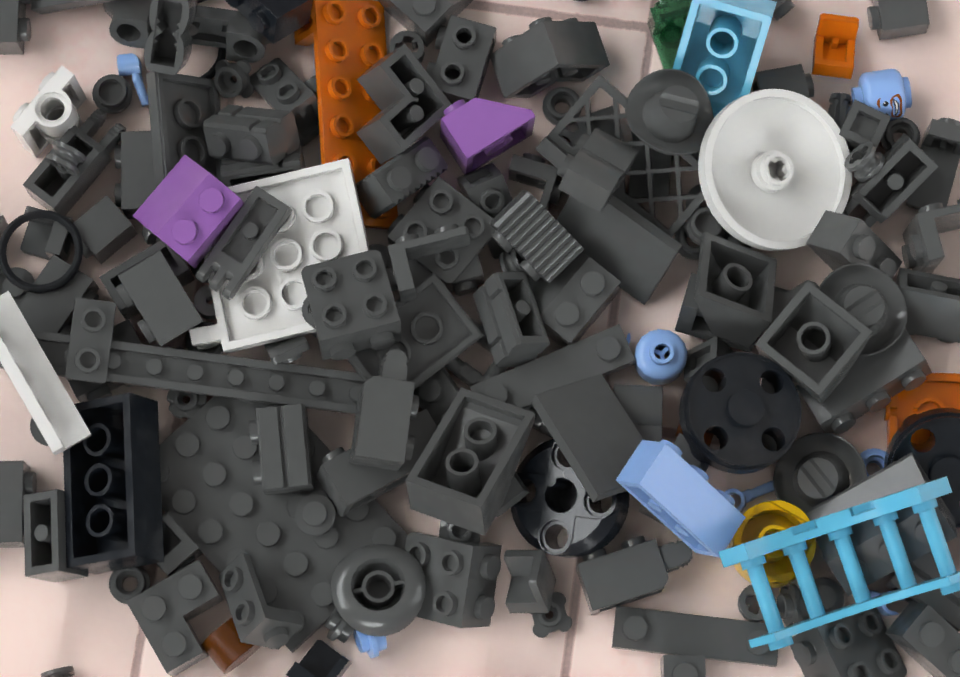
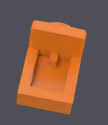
(835, 46)

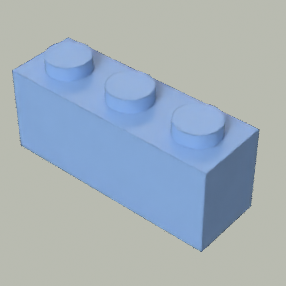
(681, 497)

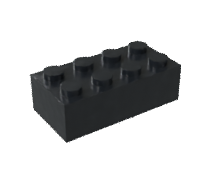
(114, 487)

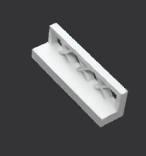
(37, 381)

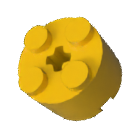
(765, 520)

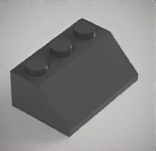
(868, 538)

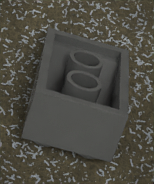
(470, 461)

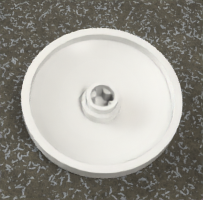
(773, 168)

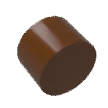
(225, 647)

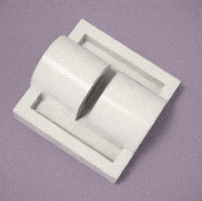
(50, 112)

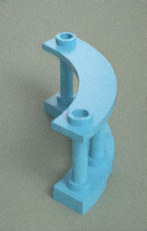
(838, 528)

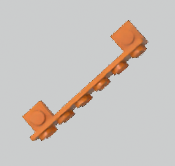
(347, 42)

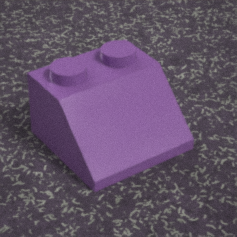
(483, 130)
(189, 210)

